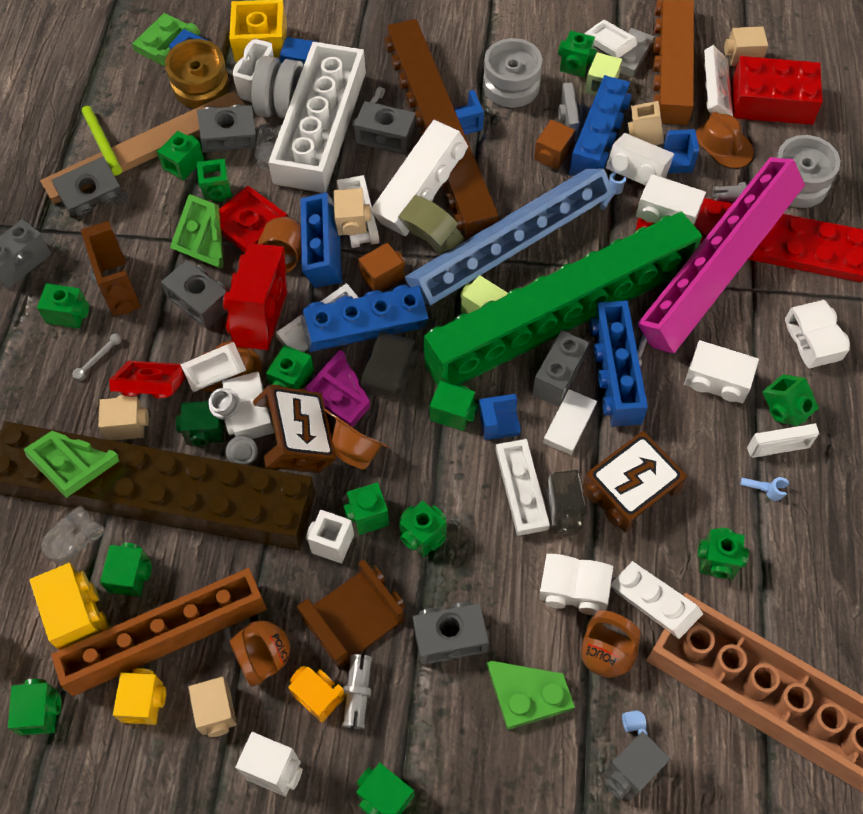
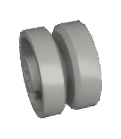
(512, 72)
(274, 85)
(817, 164)

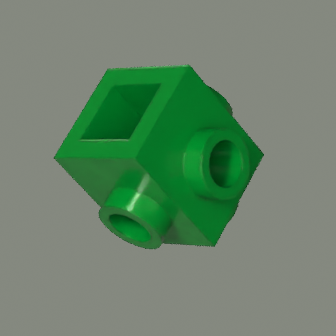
(577, 53)
(790, 400)
(423, 537)
(722, 553)

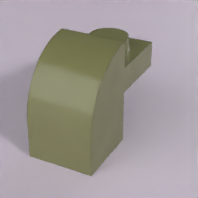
(431, 224)

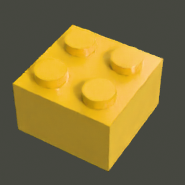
(257, 20)
(68, 606)

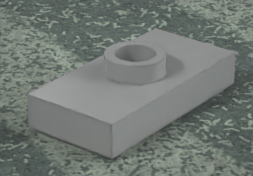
(568, 109)

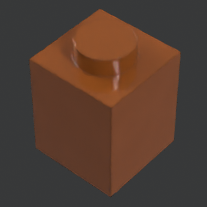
(554, 144)
(382, 267)

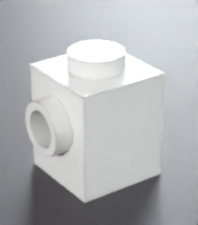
(330, 536)

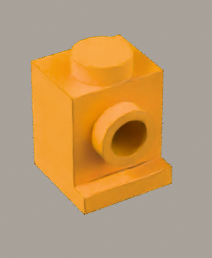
(315, 692)

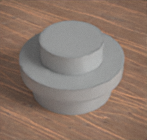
(224, 403)
(241, 450)

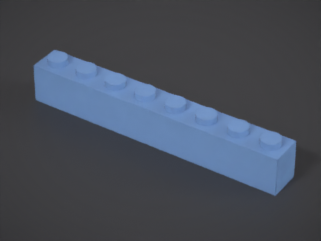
(510, 235)

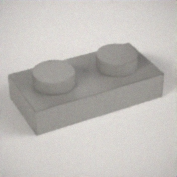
(633, 58)

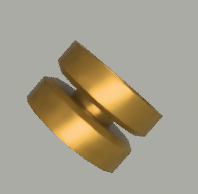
(197, 72)

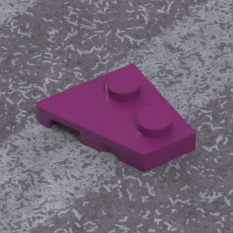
(340, 390)

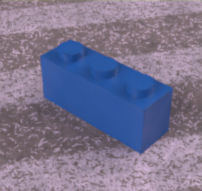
(320, 241)

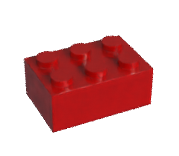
(777, 90)
(256, 296)

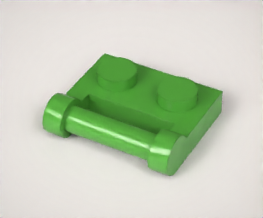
(156, 39)

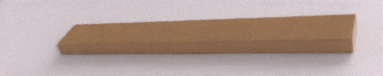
(145, 145)

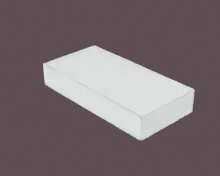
(612, 39)
(213, 367)
(570, 422)
(782, 440)

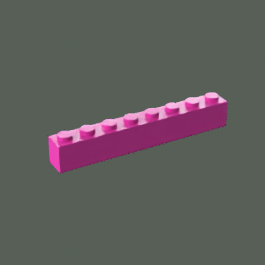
(721, 255)

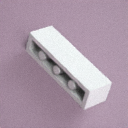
(420, 173)

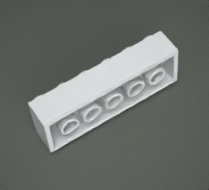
(318, 117)

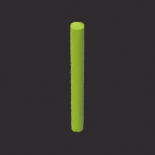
(101, 140)

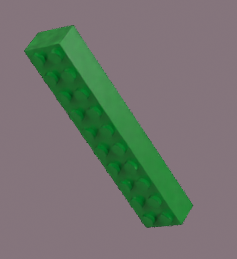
(559, 301)

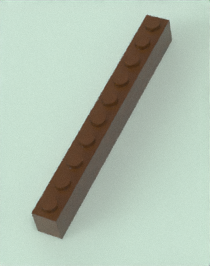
(428, 97)

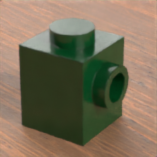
(199, 424)

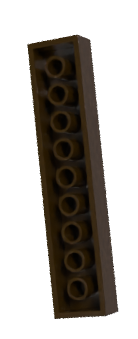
(170, 489)

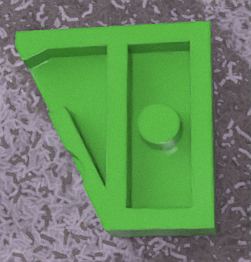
(200, 232)
(68, 462)
(528, 693)

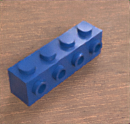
(600, 126)
(363, 317)
(619, 364)

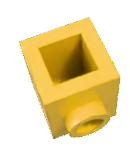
(139, 697)

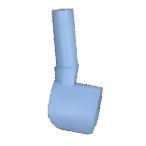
(617, 187)
(770, 488)
(634, 722)

